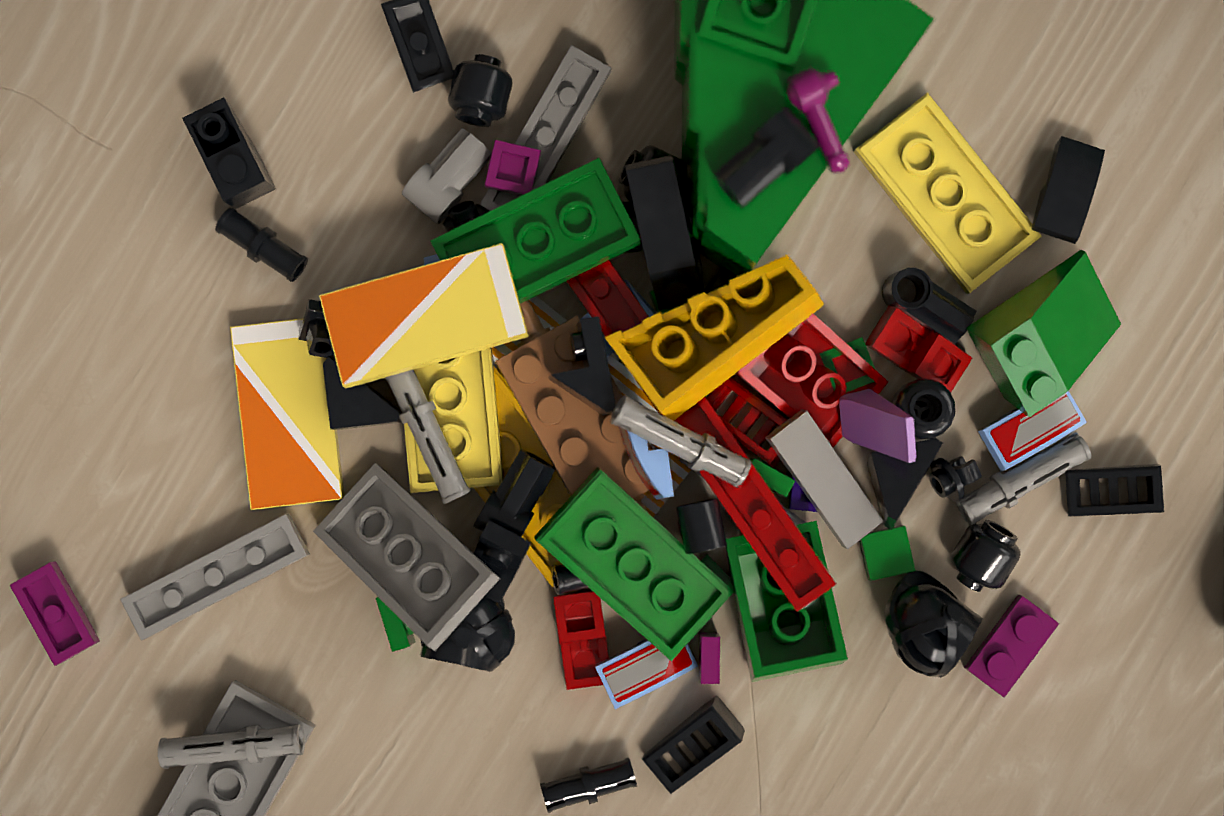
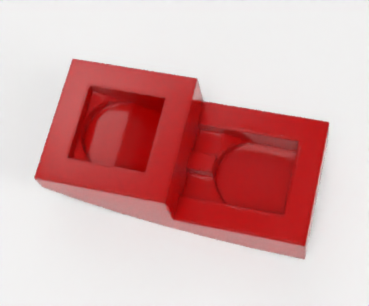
(917, 349)
(581, 638)

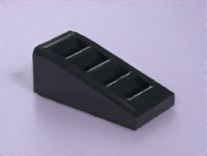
(1154, 490)
(722, 718)

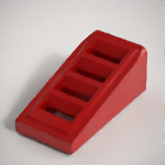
(719, 395)

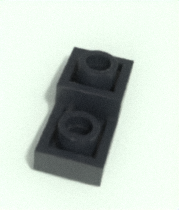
(1068, 190)

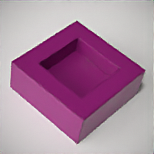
(512, 168)
(709, 658)

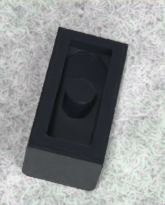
(418, 42)

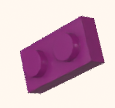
(54, 613)
(1011, 645)

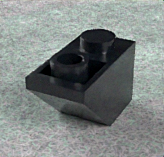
(228, 154)

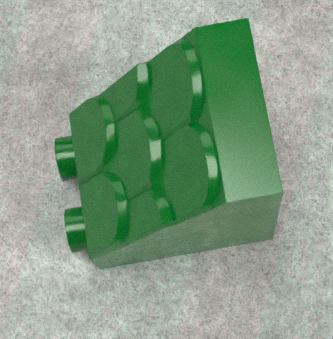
(736, 92)

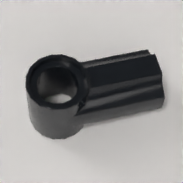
(776, 150)
(931, 306)
(517, 494)
(701, 526)

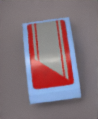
(1019, 437)
(650, 465)
(641, 671)

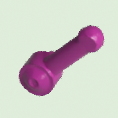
(809, 93)

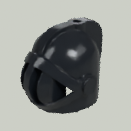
(928, 624)
(479, 640)

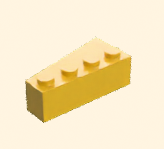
(715, 334)

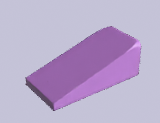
(877, 425)

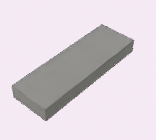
(824, 479)

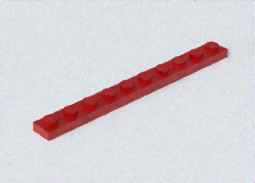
(752, 503)

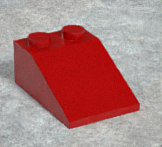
(795, 378)

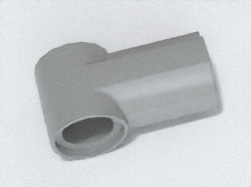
(440, 184)

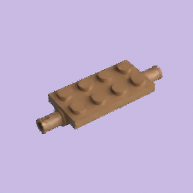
(567, 428)

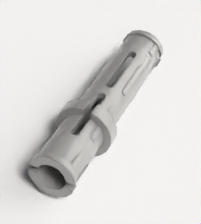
(428, 435)
(697, 450)
(1008, 487)
(249, 744)

